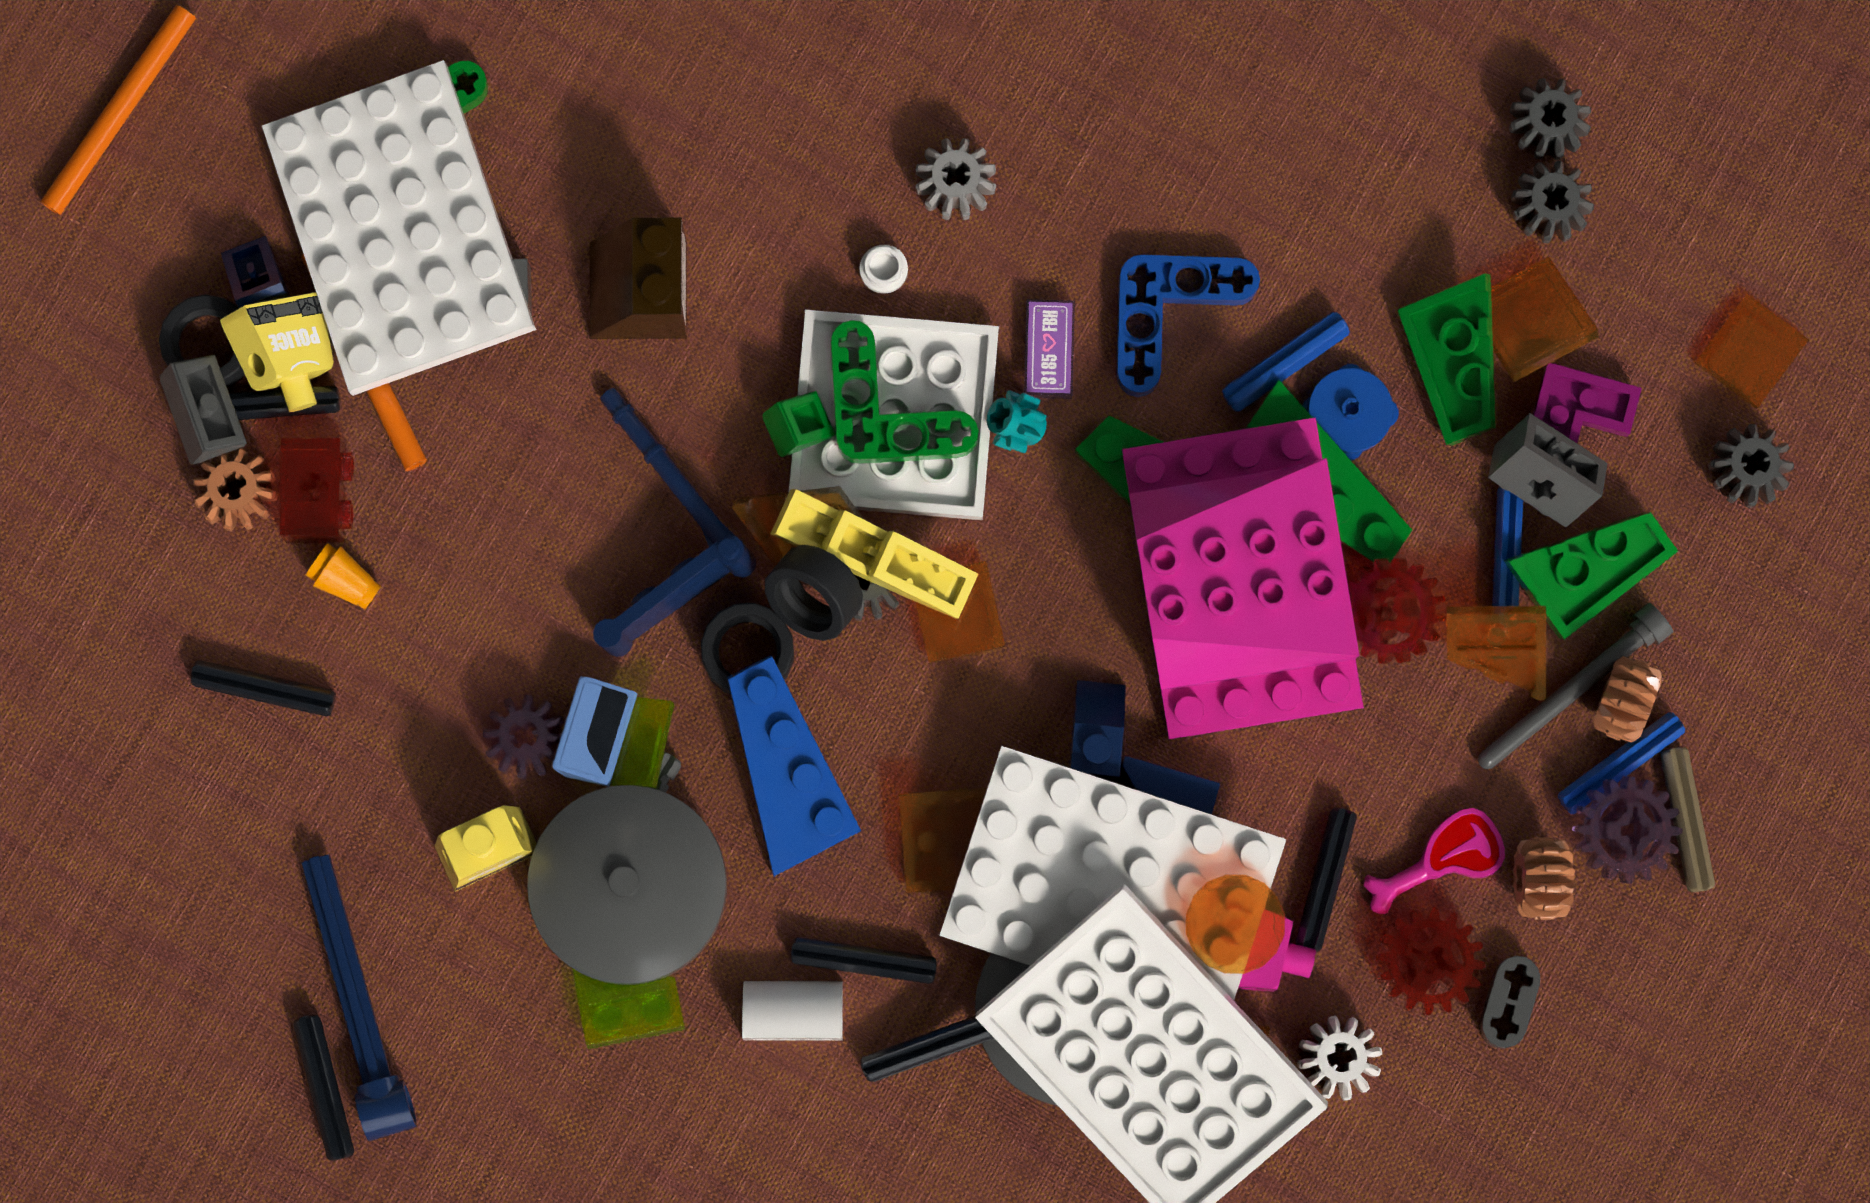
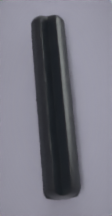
(272, 403)
(263, 688)
(1326, 878)
(863, 960)
(924, 1049)
(323, 1087)

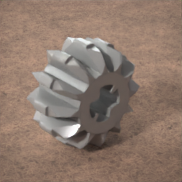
(955, 162)

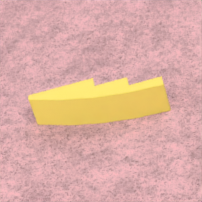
(876, 554)

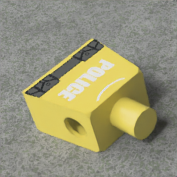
(282, 346)
(485, 845)

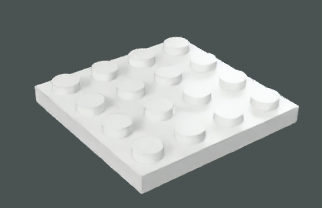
(918, 370)

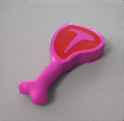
(1461, 845)

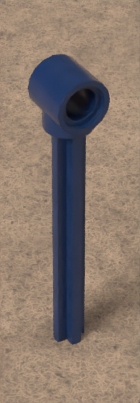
(382, 1099)

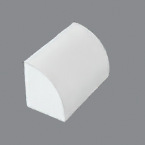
(792, 1010)

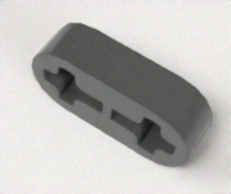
(1521, 1005)

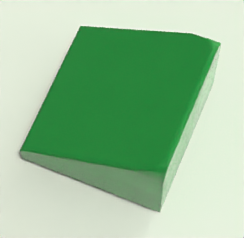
(797, 423)

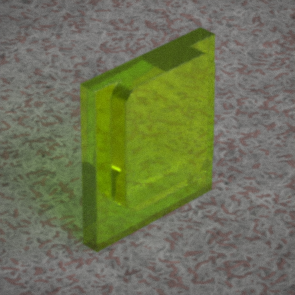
(644, 743)

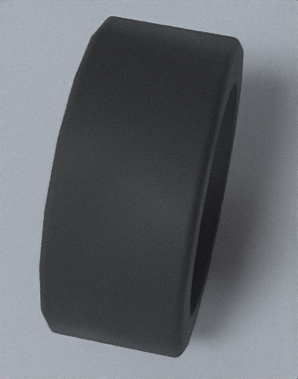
(187, 312)
(825, 575)
(742, 614)

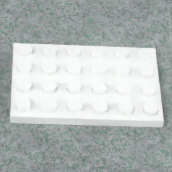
(398, 228)
(1066, 841)
(1151, 1056)

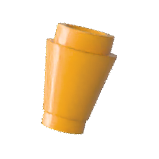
(342, 577)

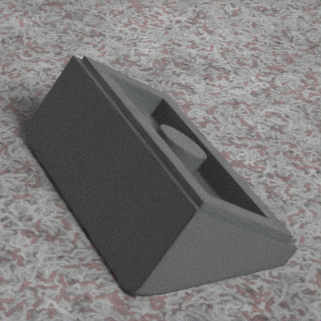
(202, 408)

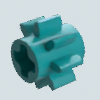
(1016, 421)

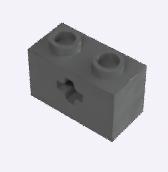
(1547, 470)

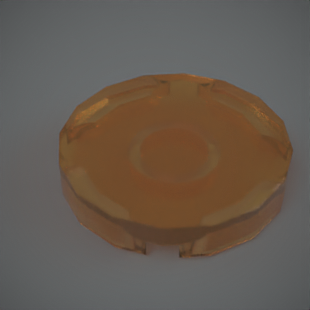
(1235, 923)

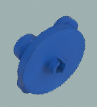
(1352, 409)

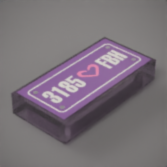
(1049, 348)

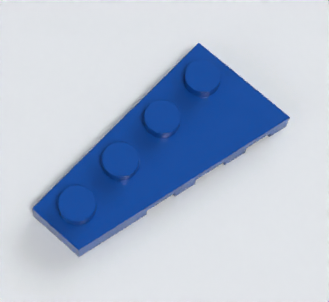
(791, 781)

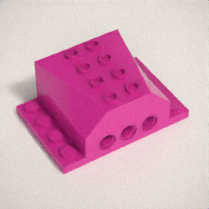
(1244, 578)

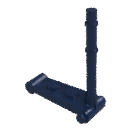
(692, 575)

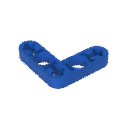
(1165, 290)

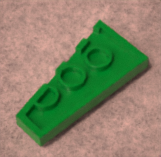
(1362, 513)

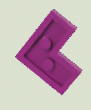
(1578, 398)

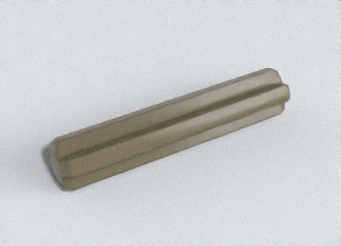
(1692, 841)

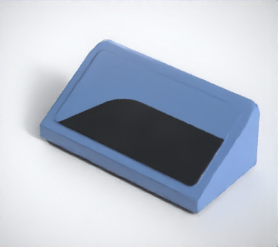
(594, 731)

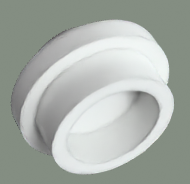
(883, 269)

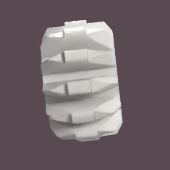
(1352, 1069)

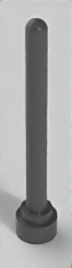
(1647, 628)

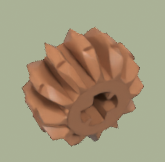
(251, 495)
(1627, 699)
(1543, 878)

